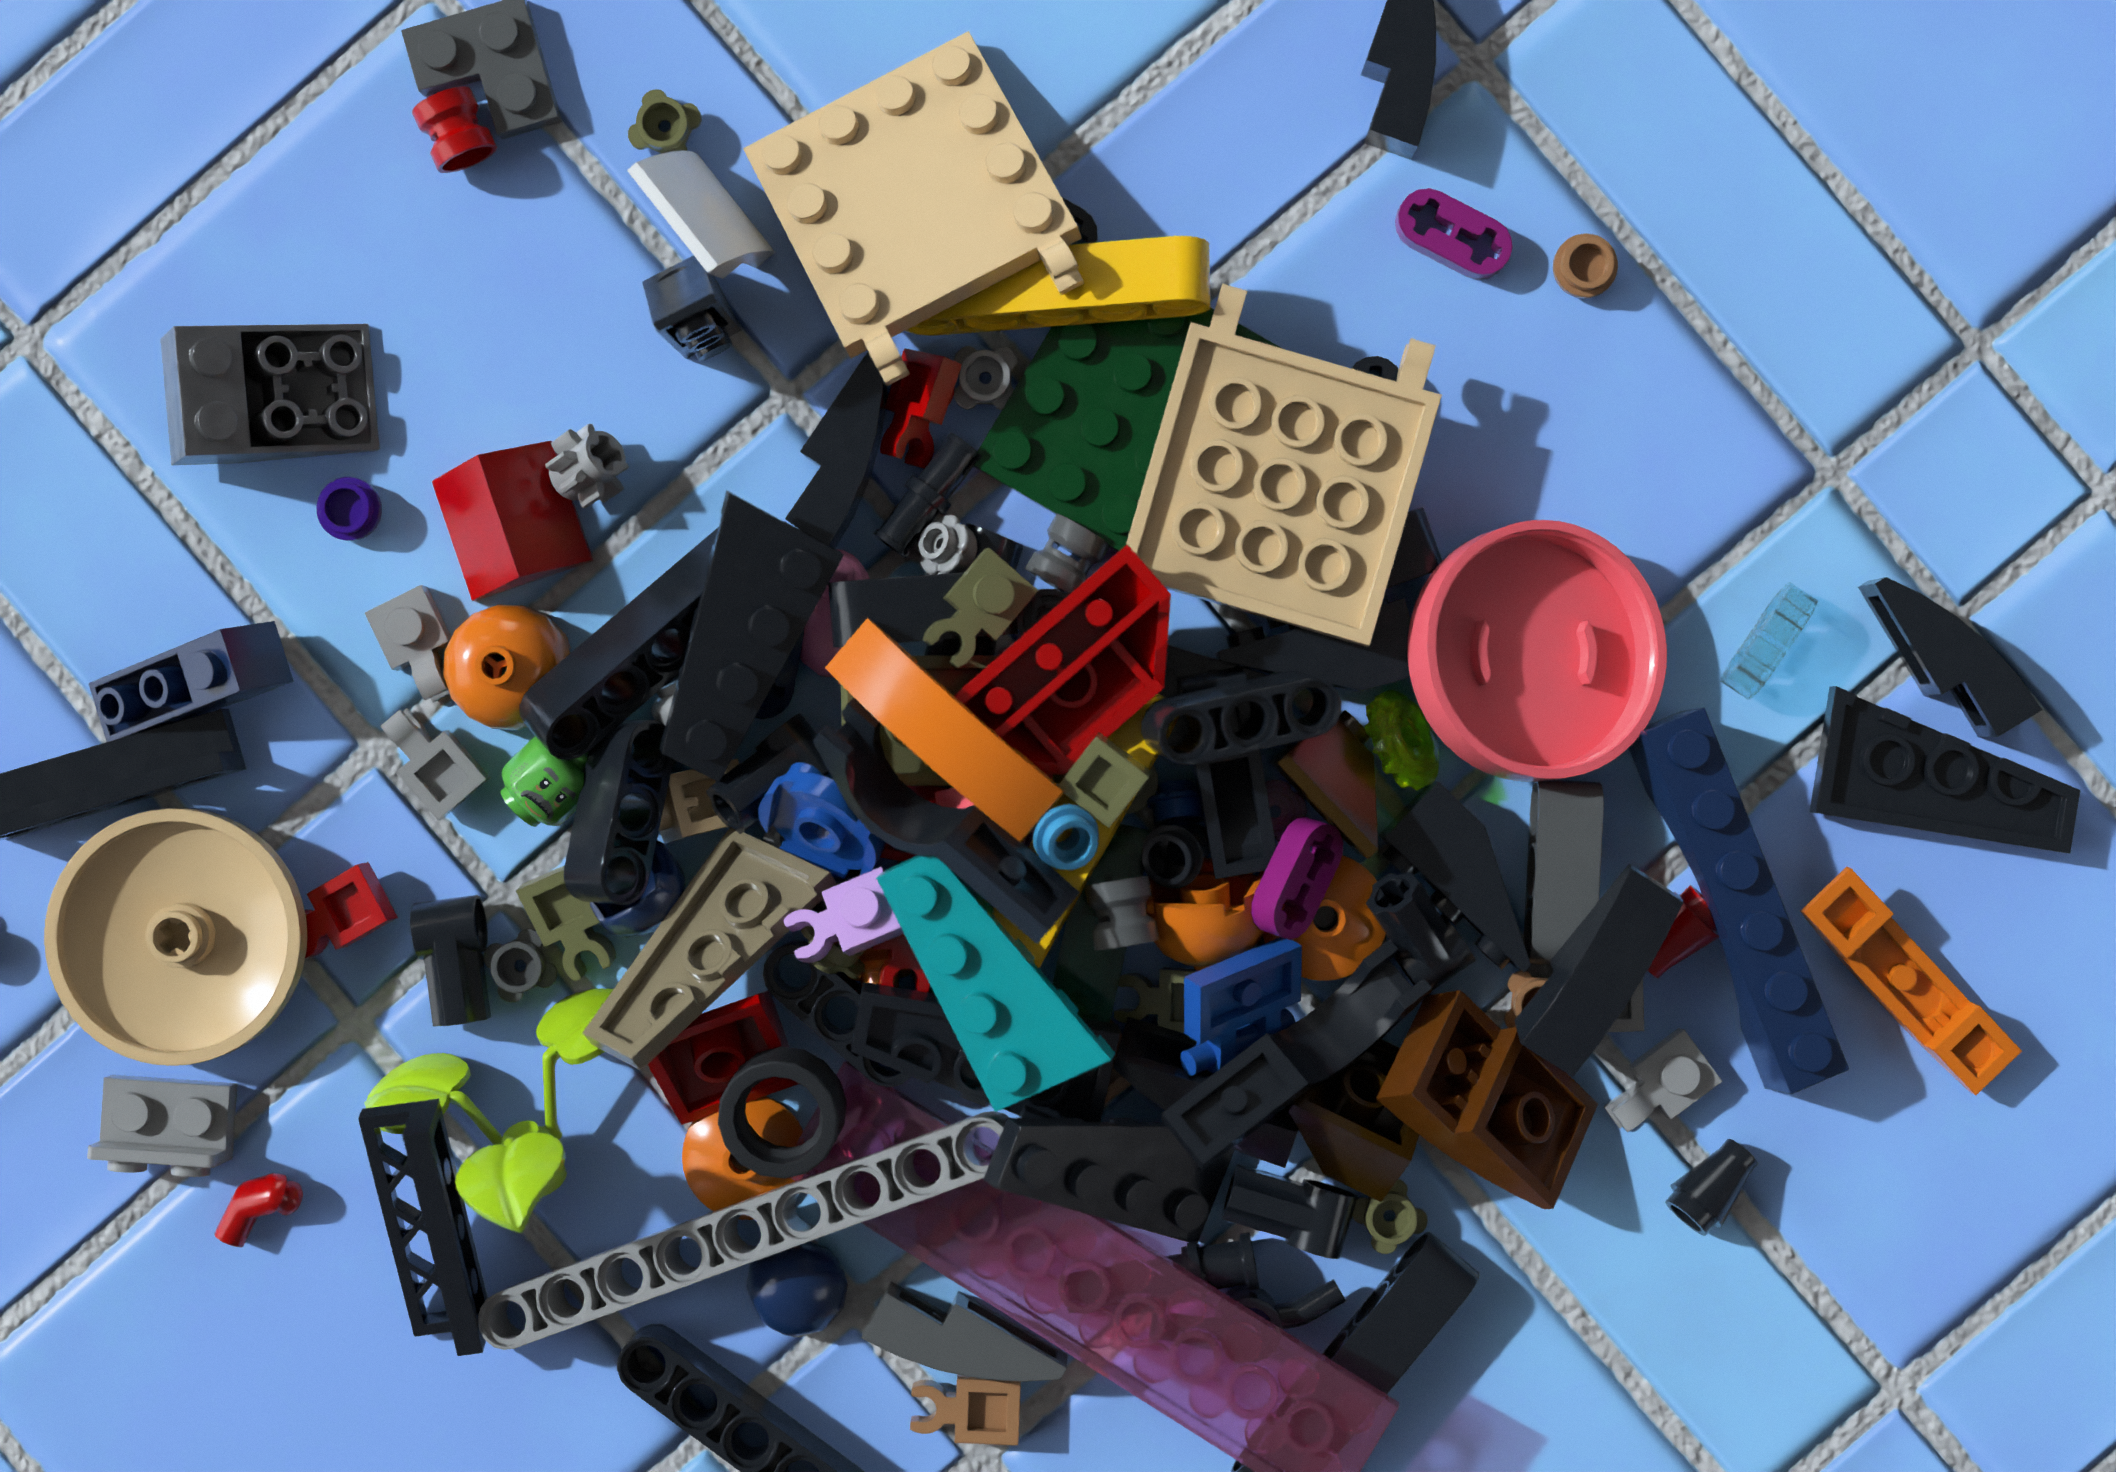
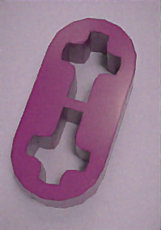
(1461, 220)
(1297, 878)

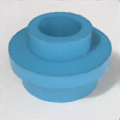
(1077, 848)

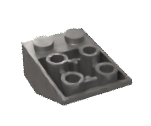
(268, 392)

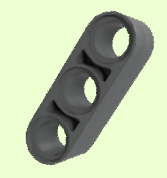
(1561, 863)

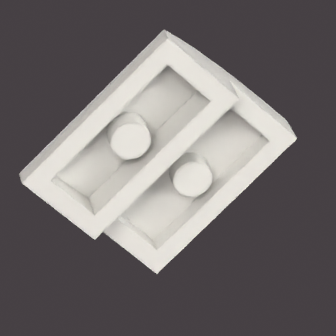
(701, 211)

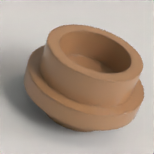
(1585, 266)

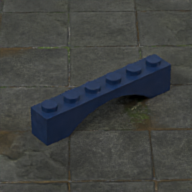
(1770, 976)

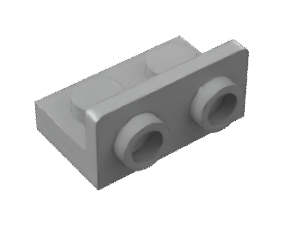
(165, 1124)

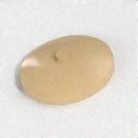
(175, 936)

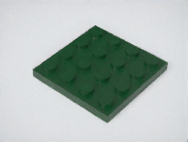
(1090, 418)

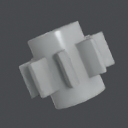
(587, 465)

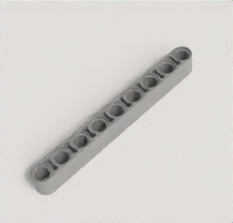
(719, 1241)

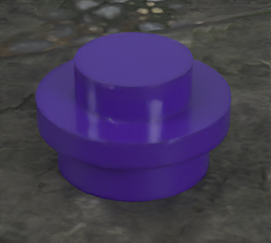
(349, 509)

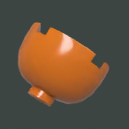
(474, 676)
(1205, 918)

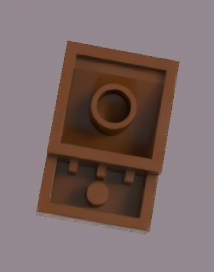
(1488, 1099)

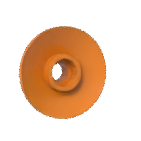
(1355, 935)
(709, 1162)

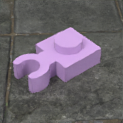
(854, 916)

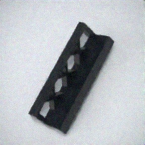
(118, 773)
(441, 1218)

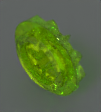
(1403, 740)

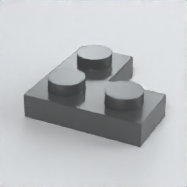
(492, 46)

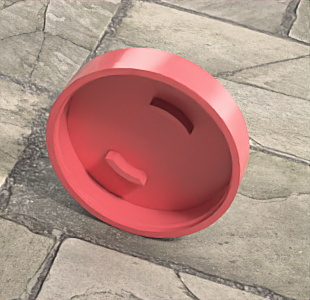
(1537, 651)

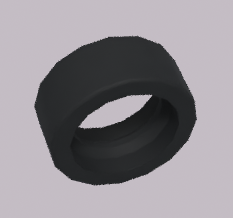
(761, 1154)

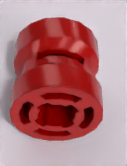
(452, 123)

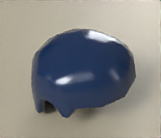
(647, 913)
(798, 1289)

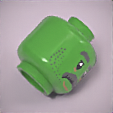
(542, 786)

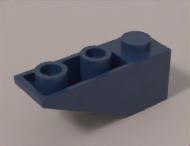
(191, 679)

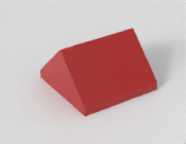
(509, 520)
(710, 1051)

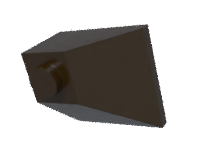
(1337, 780)
(1354, 1132)

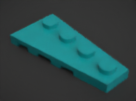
(996, 999)

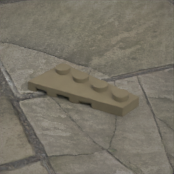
(705, 944)

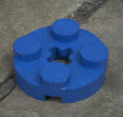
(818, 822)

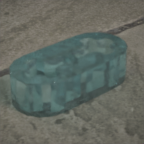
(1769, 640)

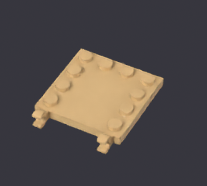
(914, 198)
(1283, 478)

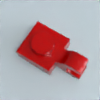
(916, 402)

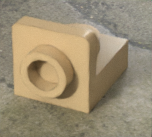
(688, 806)

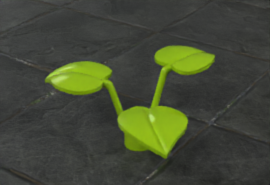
(529, 1160)

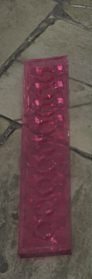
(1117, 1305)

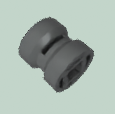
(1060, 569)
(1121, 913)

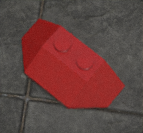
(1079, 666)

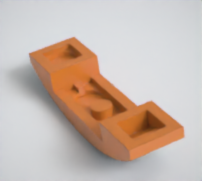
(943, 731)
(1908, 982)

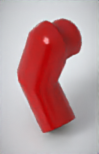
(256, 1199)

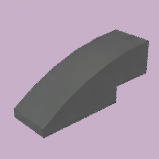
(961, 1341)

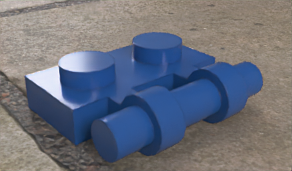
(1239, 1003)

